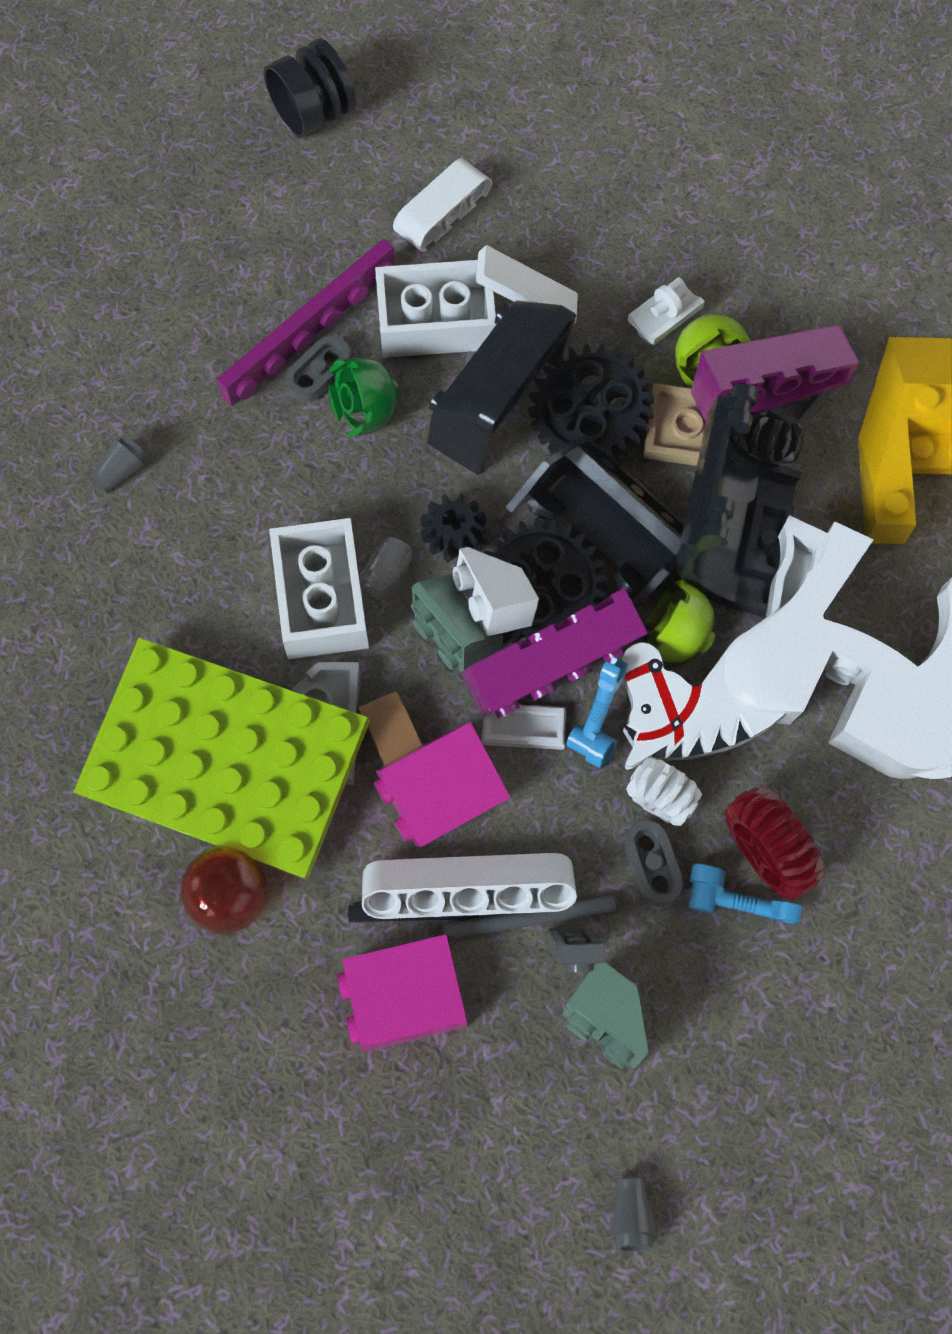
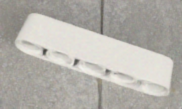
(468, 886)

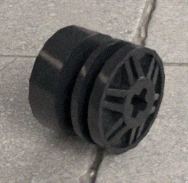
(310, 87)

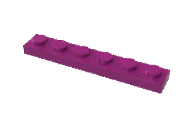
(299, 329)

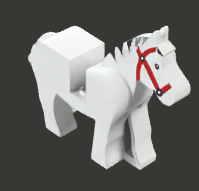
(892, 719)

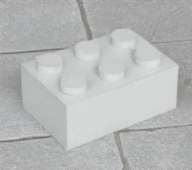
(433, 308)
(318, 588)

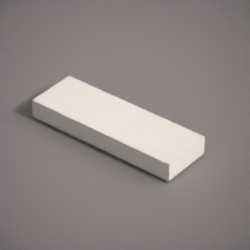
(520, 282)

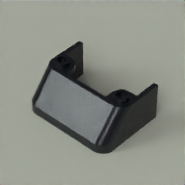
(496, 378)
(611, 512)

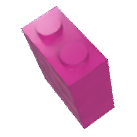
(441, 785)
(402, 994)

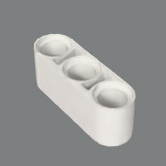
(441, 203)

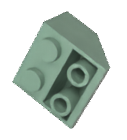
(445, 616)
(611, 1013)

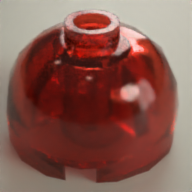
(224, 890)

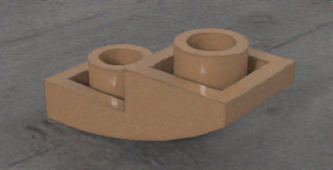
(390, 727)

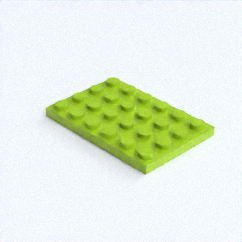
(223, 757)

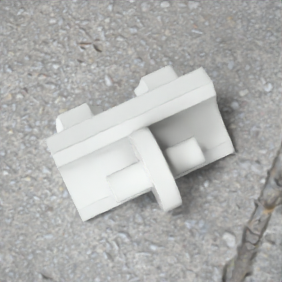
(665, 311)

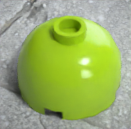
(705, 334)
(682, 623)

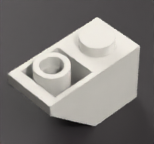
(495, 592)

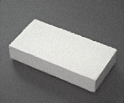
(527, 727)

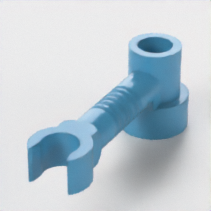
(590, 739)
(709, 891)

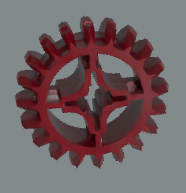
(775, 842)

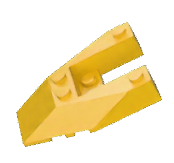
(905, 433)

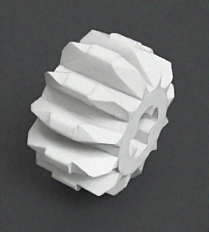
(664, 791)

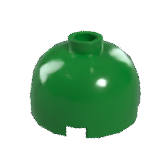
(365, 387)

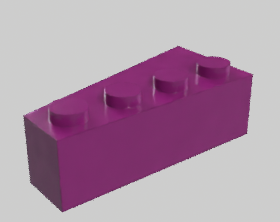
(778, 367)
(554, 653)

